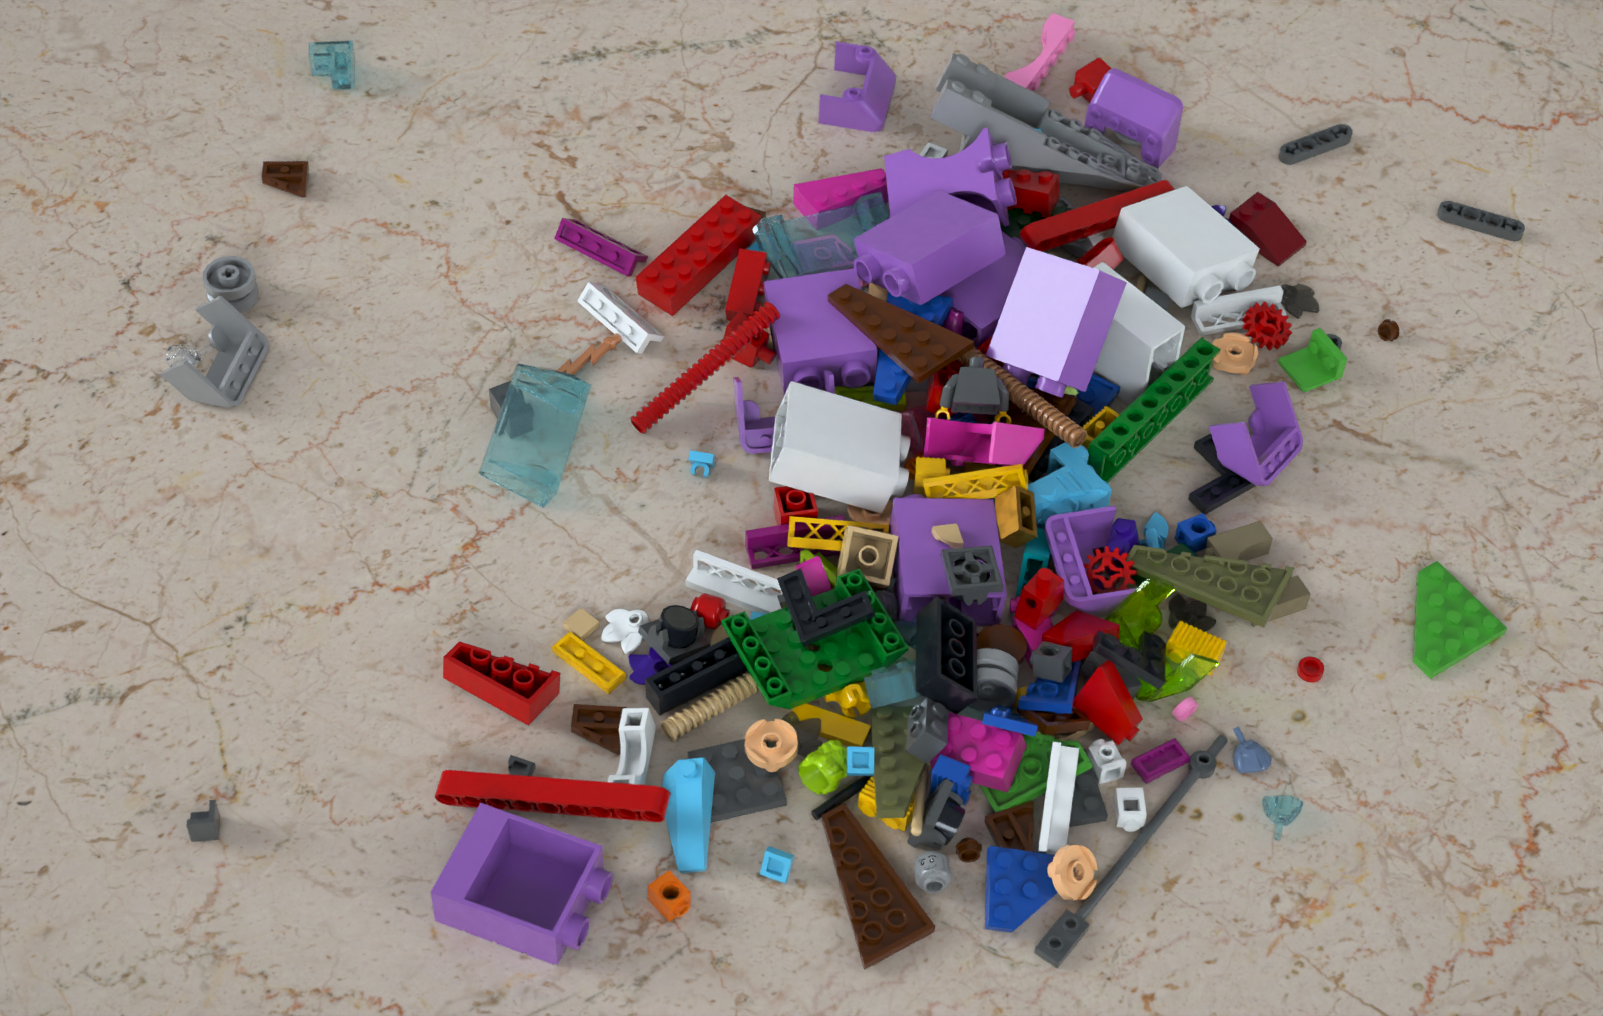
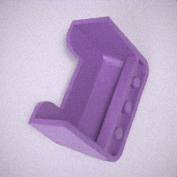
(1138, 113)
(1070, 541)

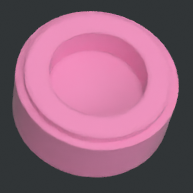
(1185, 709)

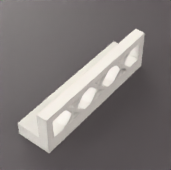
(1234, 307)
(619, 317)
(735, 588)
(1058, 798)

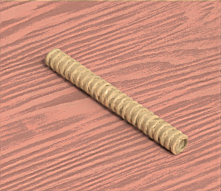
(711, 705)

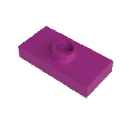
(1160, 761)

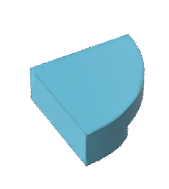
(1159, 524)

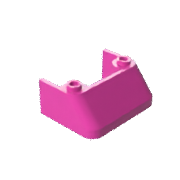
(981, 443)

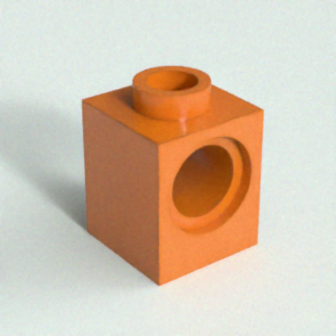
(667, 886)

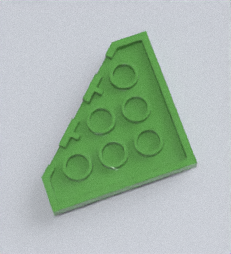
(1448, 621)
(1032, 772)

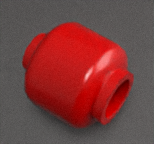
(711, 609)

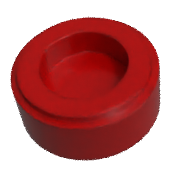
(1310, 669)

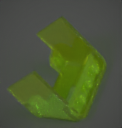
(1142, 613)

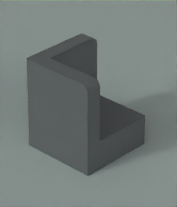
(204, 825)

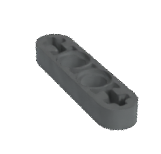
(1294, 152)
(1480, 222)

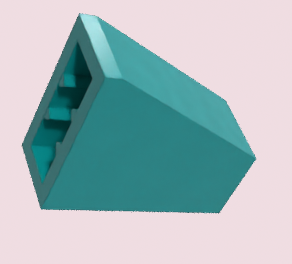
(1036, 556)

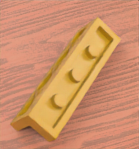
(976, 484)
(820, 543)

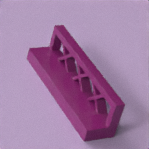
(599, 246)
(776, 537)

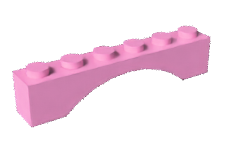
(1055, 36)

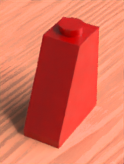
(1078, 633)
(1109, 704)

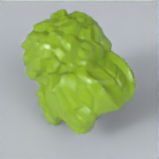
(824, 767)

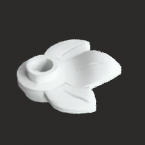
(623, 629)

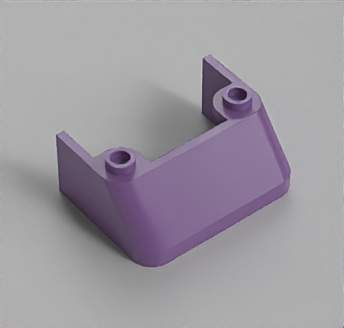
(864, 107)
(758, 432)
(1274, 437)

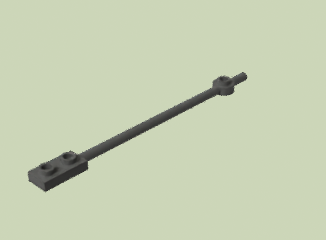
(1071, 927)

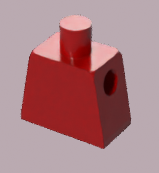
(1088, 79)
(755, 350)
(1047, 592)

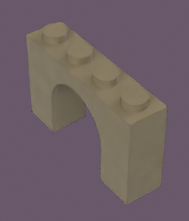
(1252, 542)

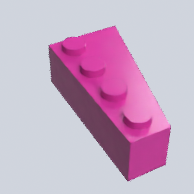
(838, 191)

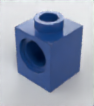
(1195, 532)

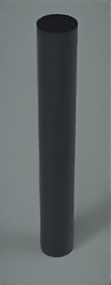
(840, 797)

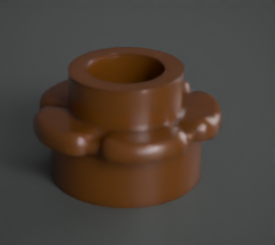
(1388, 330)
(968, 850)

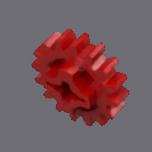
(1266, 326)
(1108, 562)

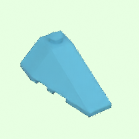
(690, 811)

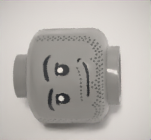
(932, 871)

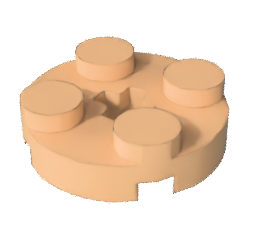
(1239, 363)
(771, 758)
(1062, 875)

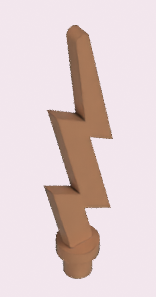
(595, 355)

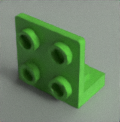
(1315, 364)

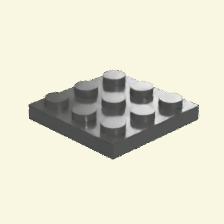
(738, 783)

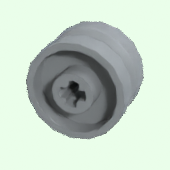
(233, 280)
(995, 679)

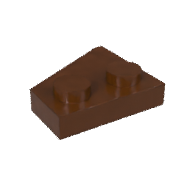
(286, 176)
(1052, 723)
(598, 725)
(1013, 827)

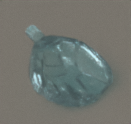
(1281, 811)

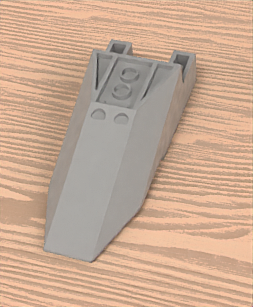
(979, 99)

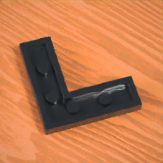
(1221, 489)
(818, 624)
(1145, 663)

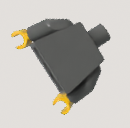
(975, 392)

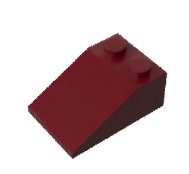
(1267, 228)

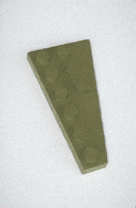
(1221, 582)
(894, 768)

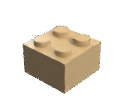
(870, 552)

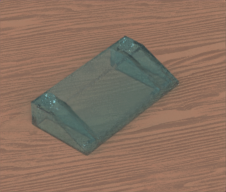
(818, 240)
(535, 432)

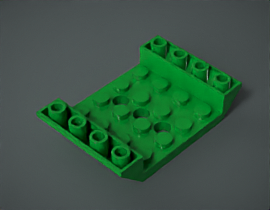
(790, 673)

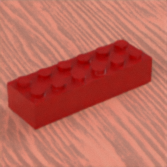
(698, 255)

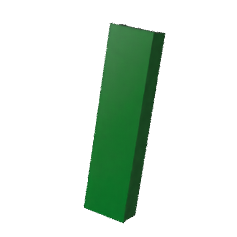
(1152, 411)

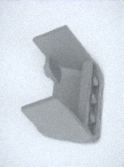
(238, 359)

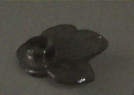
(1299, 299)
(1191, 613)
(807, 733)

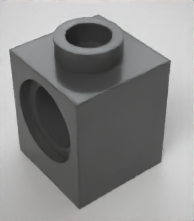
(1051, 661)

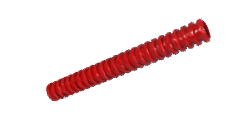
(705, 367)

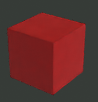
(793, 503)

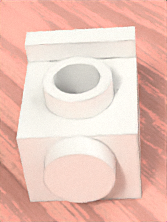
(1106, 761)
(1129, 808)

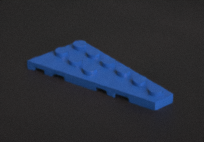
(891, 378)

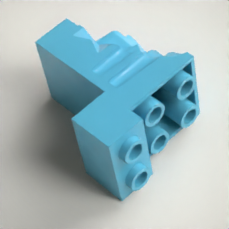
(1068, 485)

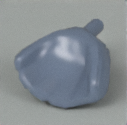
(1250, 755)

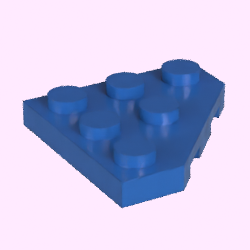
(1015, 886)

